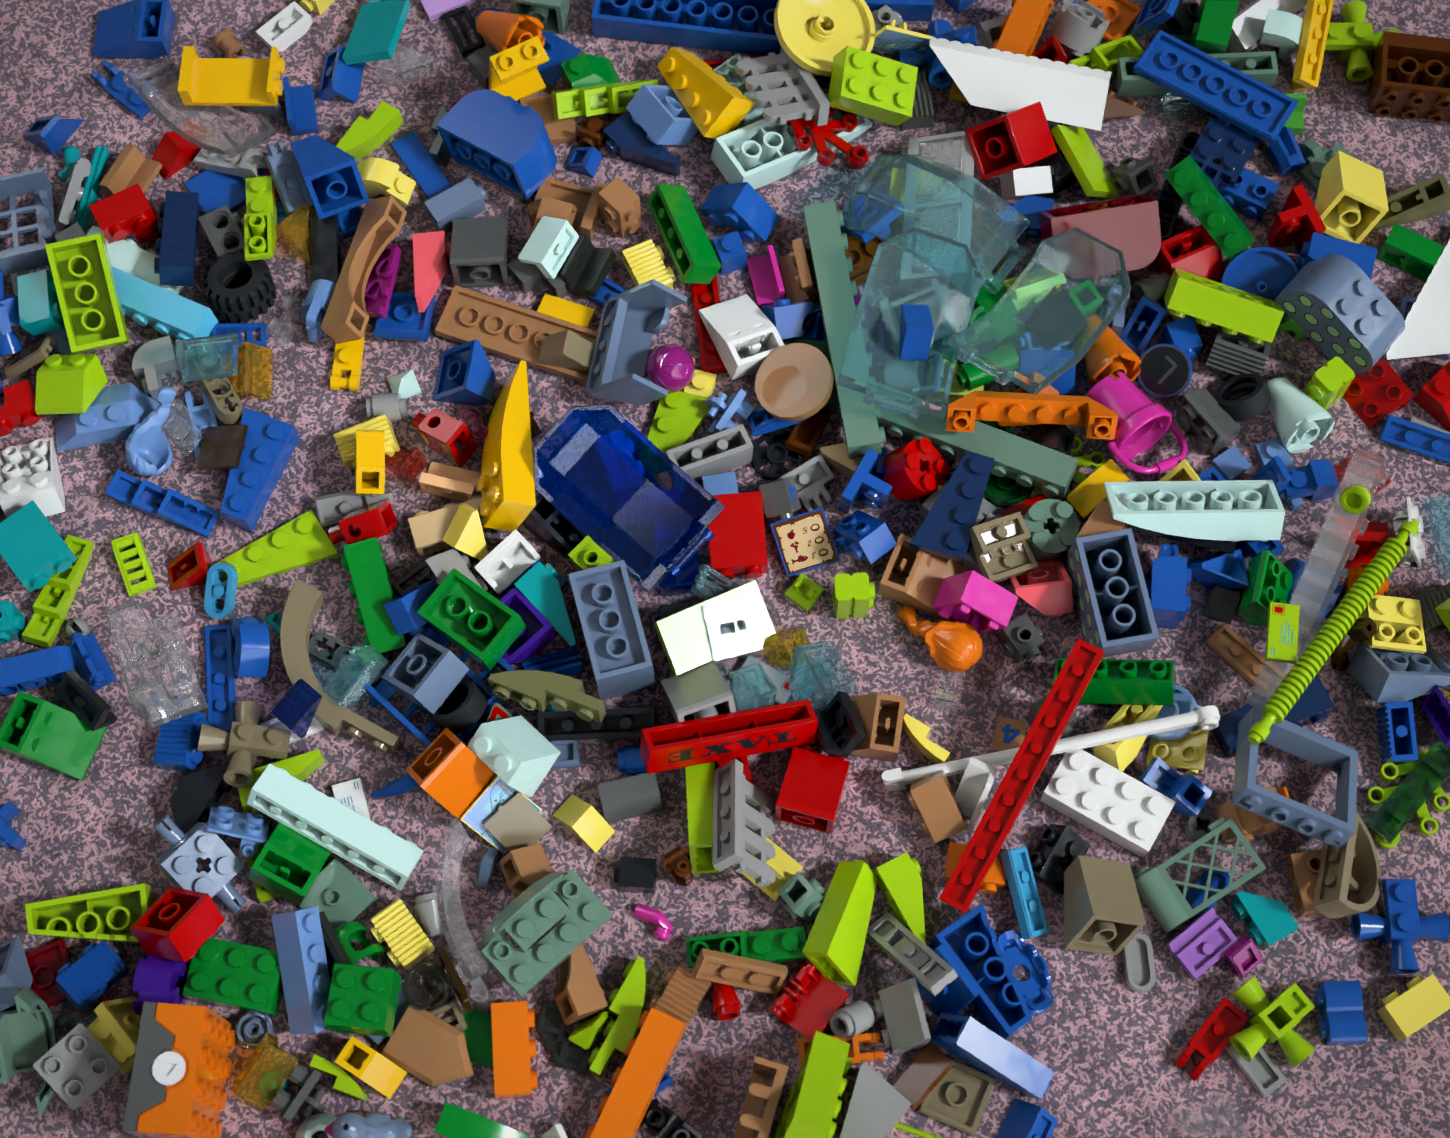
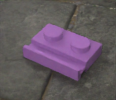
(1201, 943)

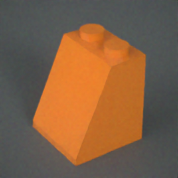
(451, 773)

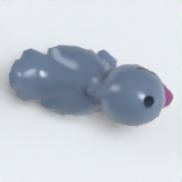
(368, 1126)

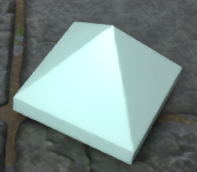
(405, 384)

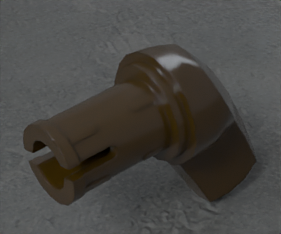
(1361, 630)

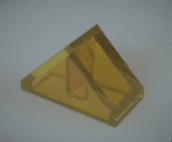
(296, 232)

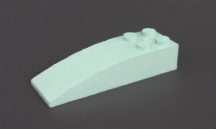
(768, 151)
(1200, 508)

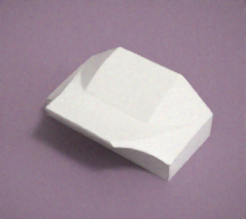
(285, 27)

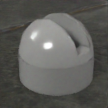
(82, 624)

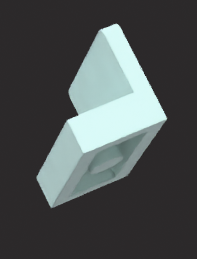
(549, 245)

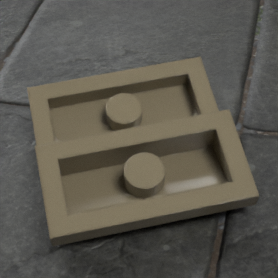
(1003, 547)

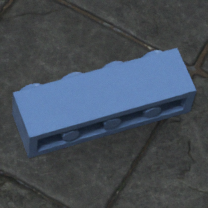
(303, 968)

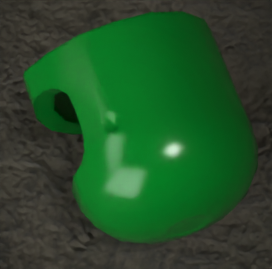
(352, 931)

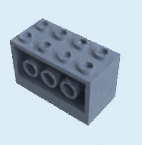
(612, 630)

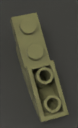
(538, 688)

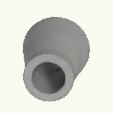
(428, 913)

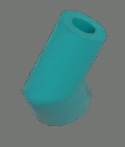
(71, 155)

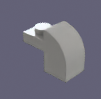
(153, 360)

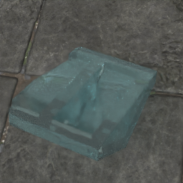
(752, 688)

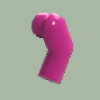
(657, 918)

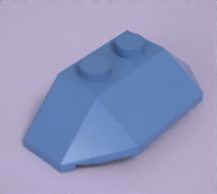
(107, 419)

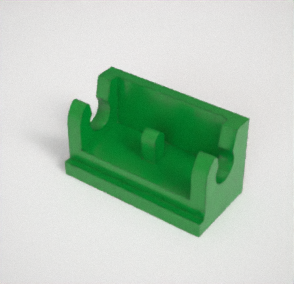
(1410, 252)

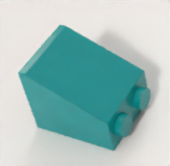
(33, 547)

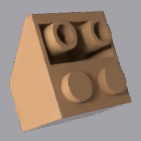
(882, 721)

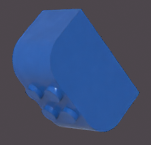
(499, 140)

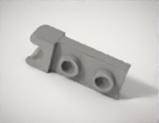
(242, 165)

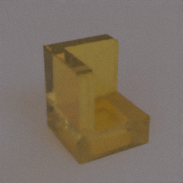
(782, 643)

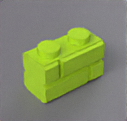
(1330, 382)
(852, 595)

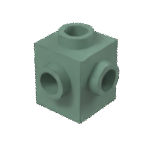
(802, 897)

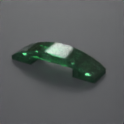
(1412, 792)

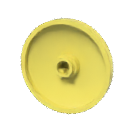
(819, 29)

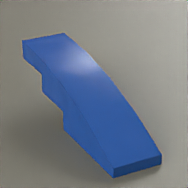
(162, 503)

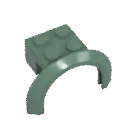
(25, 1038)

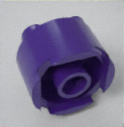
(159, 981)

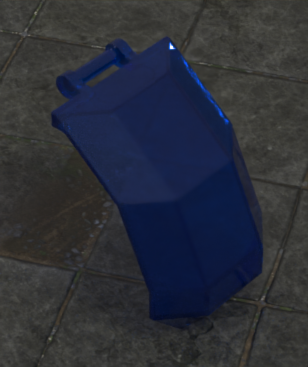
(623, 492)

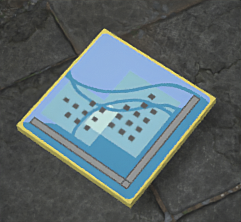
(894, 39)
(485, 805)

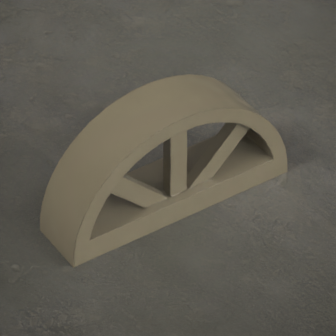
(1345, 868)

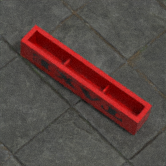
(728, 736)

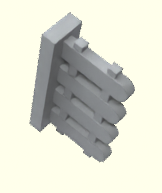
(799, 88)
(730, 820)

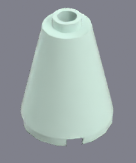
(1297, 416)

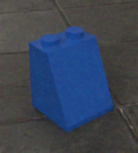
(329, 176)
(1322, 245)

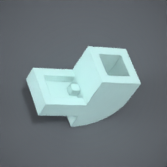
(1282, 31)

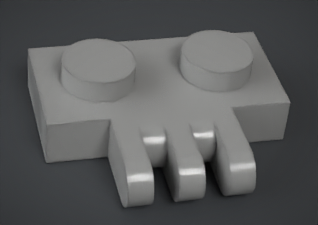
(810, 482)

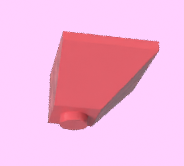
(1046, 588)

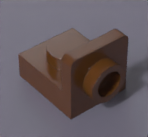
(592, 132)

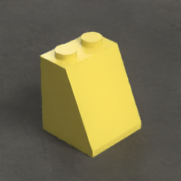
(1350, 197)

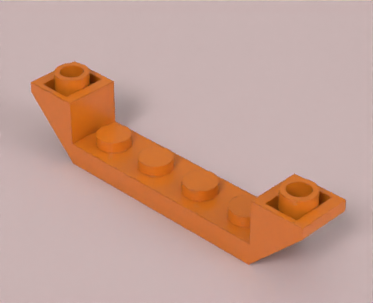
(1029, 408)

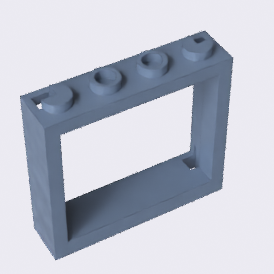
(1283, 810)

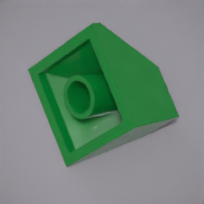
(588, 71)

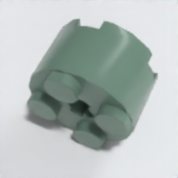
(1057, 516)

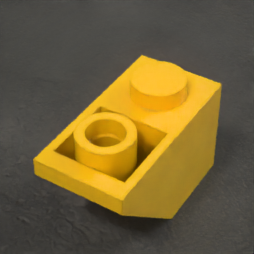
(370, 462)
(370, 1067)

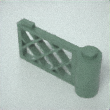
(1165, 898)

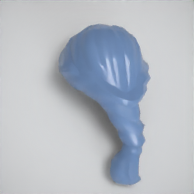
(147, 445)

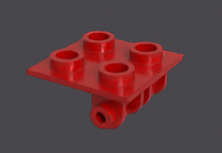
(1377, 393)
(808, 1001)

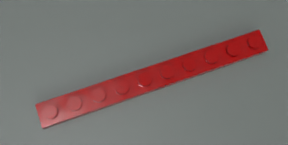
(1022, 776)

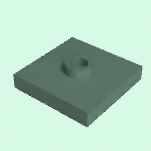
(338, 895)

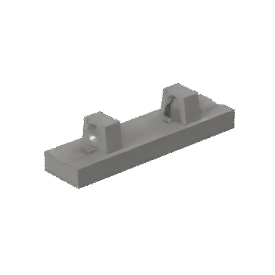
(911, 953)

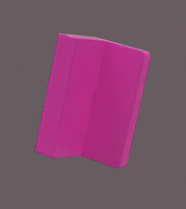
(766, 278)

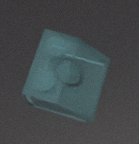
(207, 357)

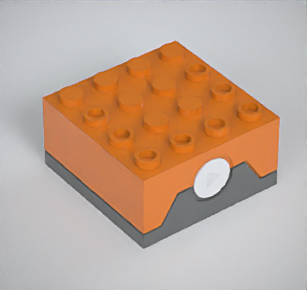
(179, 1072)

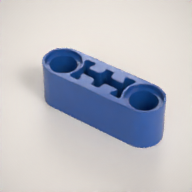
(35, 669)

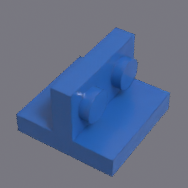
(866, 486)

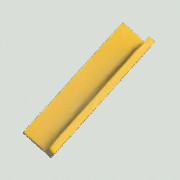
(1312, 44)

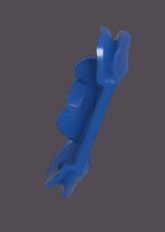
(1035, 989)

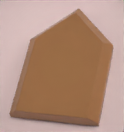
(429, 1048)

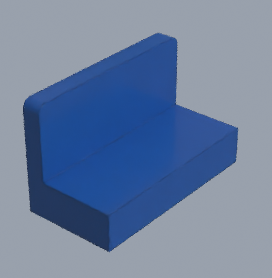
(340, 78)
(300, 108)
(1027, 1121)

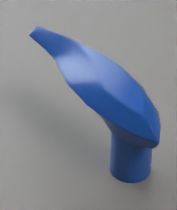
(396, 787)

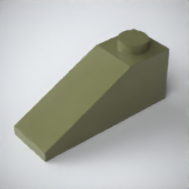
(1417, 202)

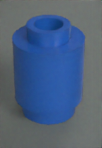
(630, 760)

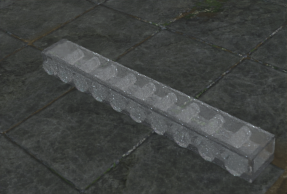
(1325, 566)

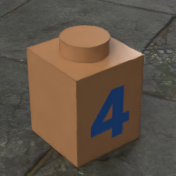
(1008, 734)

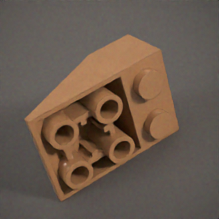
(916, 576)

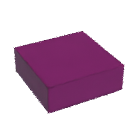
(1243, 956)

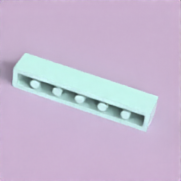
(335, 826)

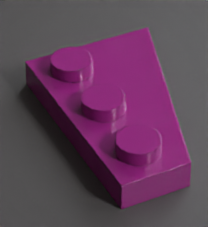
(382, 281)

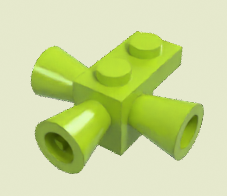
(1354, 40)
(1272, 1022)

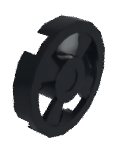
(775, 454)

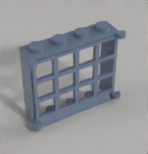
(32, 255)

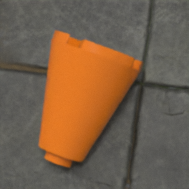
(506, 29)
(1109, 356)

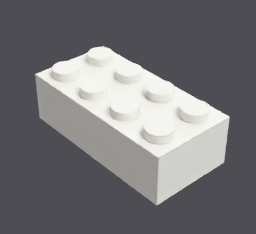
(1108, 801)

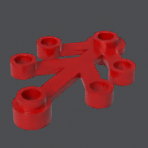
(855, 156)

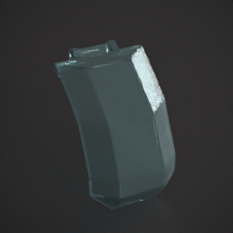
(928, 195)
(915, 271)
(1048, 312)

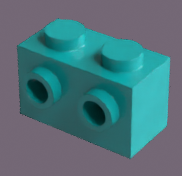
(38, 303)

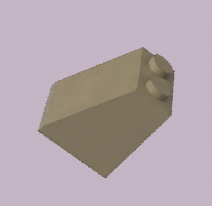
(1100, 906)

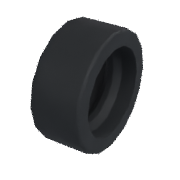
(1240, 386)
(466, 714)

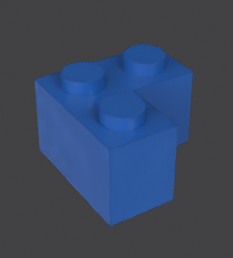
(742, 208)

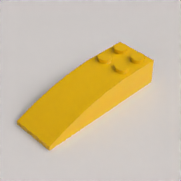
(508, 457)

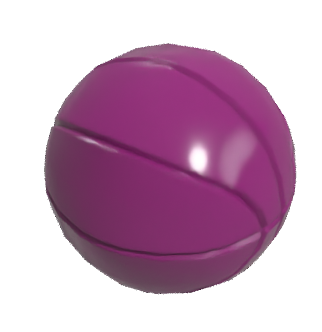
(670, 367)

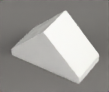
(1026, 182)

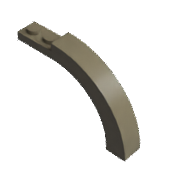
(295, 632)

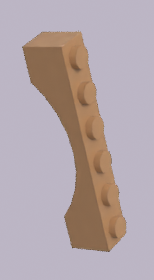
(378, 226)
(578, 988)

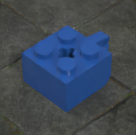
(1167, 587)

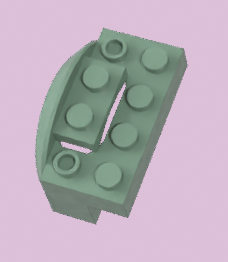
(530, 918)

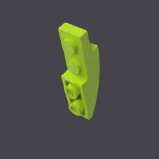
(260, 219)
(628, 1006)

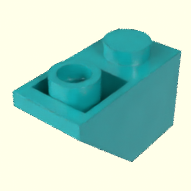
(1265, 918)

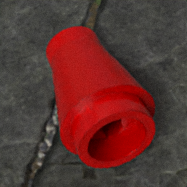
(725, 1002)

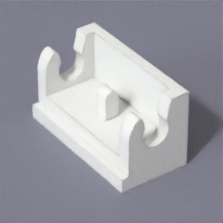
(507, 562)

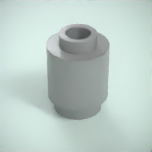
(389, 404)
(852, 1020)

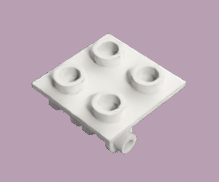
(1415, 546)

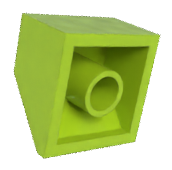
(68, 383)

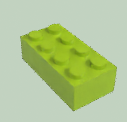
(87, 293)
(1222, 306)

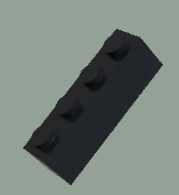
(617, 723)

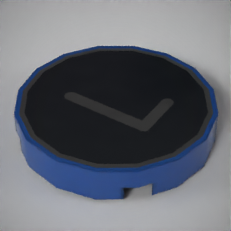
(1165, 370)

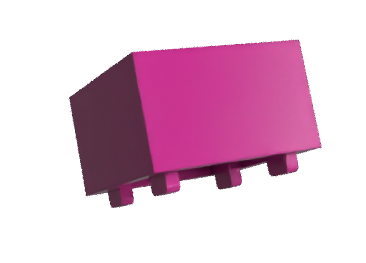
(975, 601)

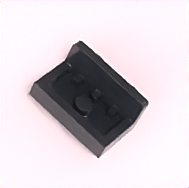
(839, 726)
(1054, 855)

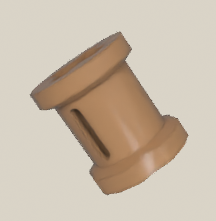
(229, 45)

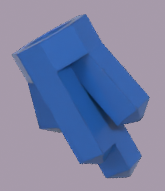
(1285, 153)

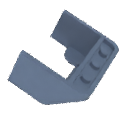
(625, 342)

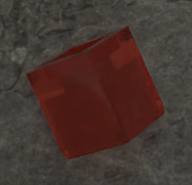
(406, 463)

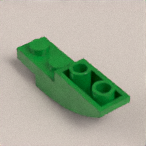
(767, 946)

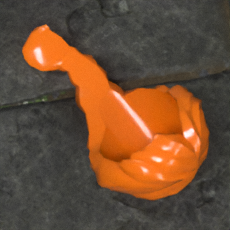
(950, 644)

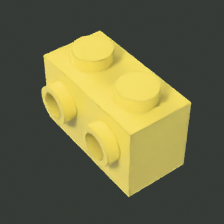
(1414, 1007)

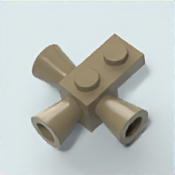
(245, 743)

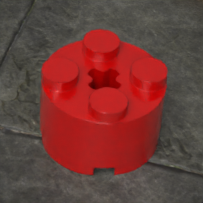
(915, 470)

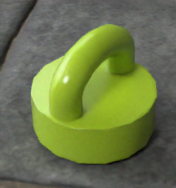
(1355, 499)

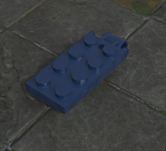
(1223, 151)

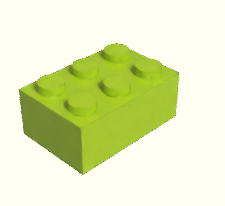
(872, 86)

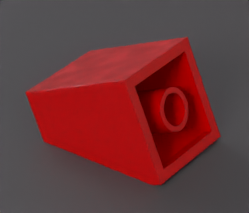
(1011, 141)
(739, 537)
(812, 789)

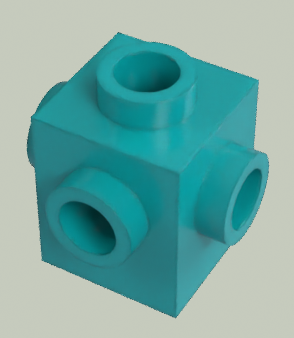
(11, 622)

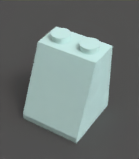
(515, 752)

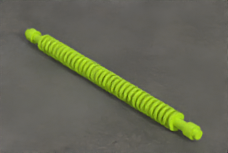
(1332, 632)

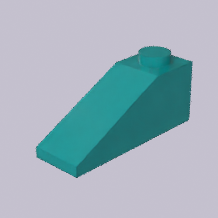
(546, 595)

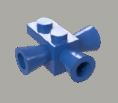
(938, 28)
(8, 317)
(1400, 925)

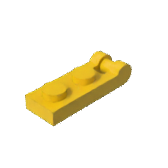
(347, 359)

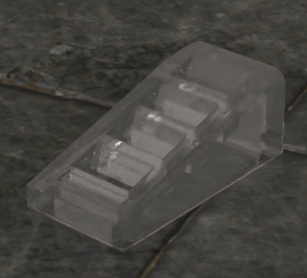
(179, 425)

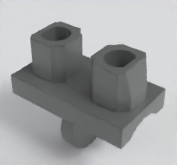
(306, 1080)

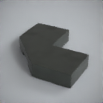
(553, 1034)

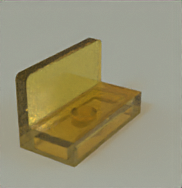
(253, 372)
(264, 1073)

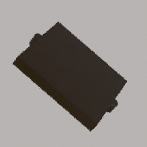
(222, 447)

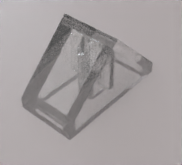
(946, 691)

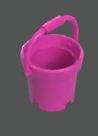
(1138, 425)

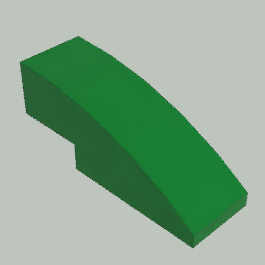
(461, 1123)

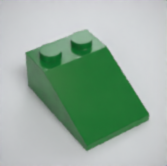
(472, 619)

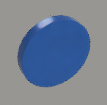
(1260, 272)

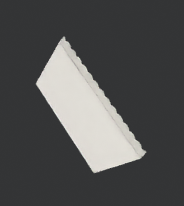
(1014, 81)
(1429, 319)

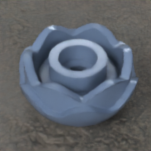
(245, 1027)

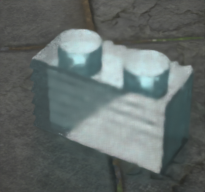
(354, 674)

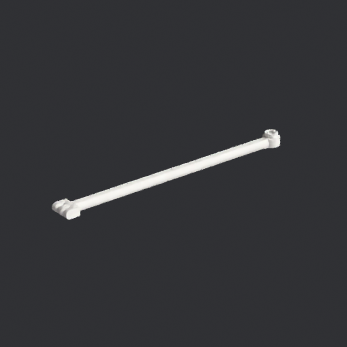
(1206, 717)

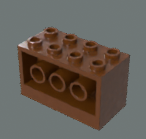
(1410, 77)

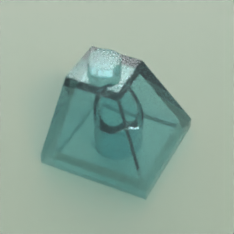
(819, 674)

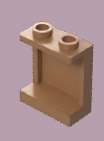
(583, 198)

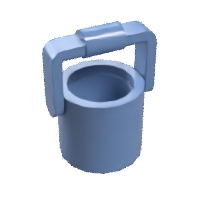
(316, 307)

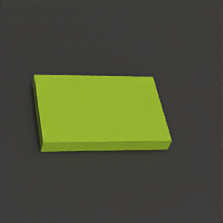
(1084, 161)

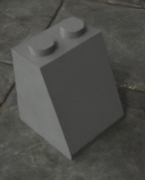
(480, 252)

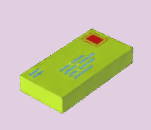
(1282, 632)

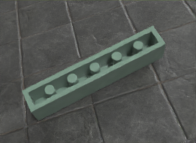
(1257, 65)

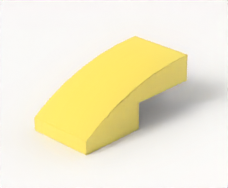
(918, 735)

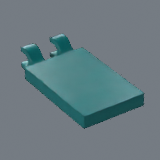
(376, 31)

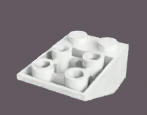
(740, 334)
(31, 474)

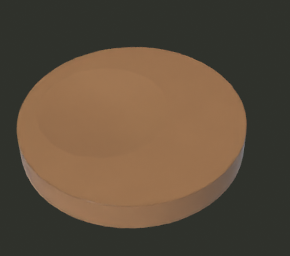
(794, 382)

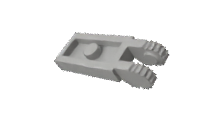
(71, 193)

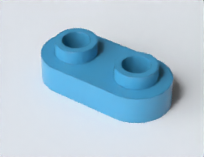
(219, 589)

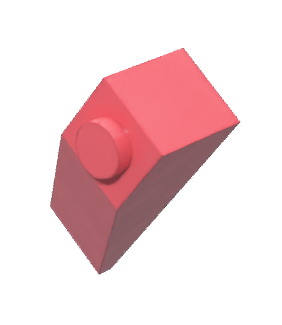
(430, 265)

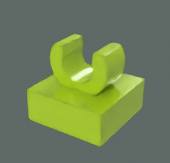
(804, 592)

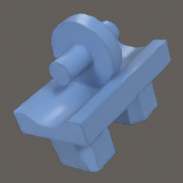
(735, 405)

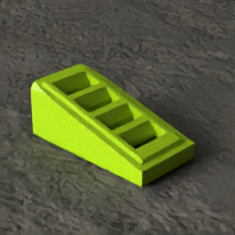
(127, 542)

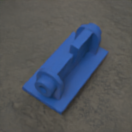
(91, 661)

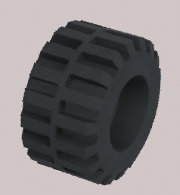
(242, 302)

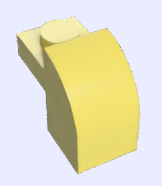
(384, 178)

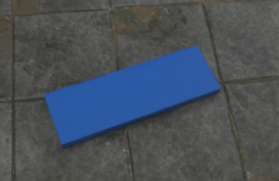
(1215, 87)

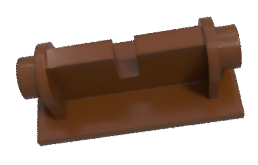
(679, 865)

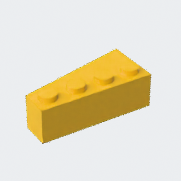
(704, 94)

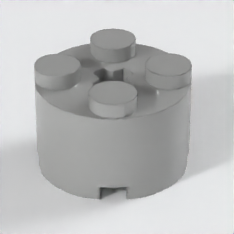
(1079, 26)

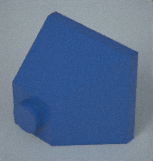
(465, 376)

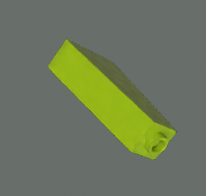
(700, 816)
(842, 923)

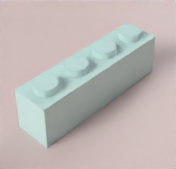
(132, 259)

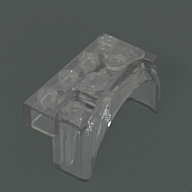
(163, 686)

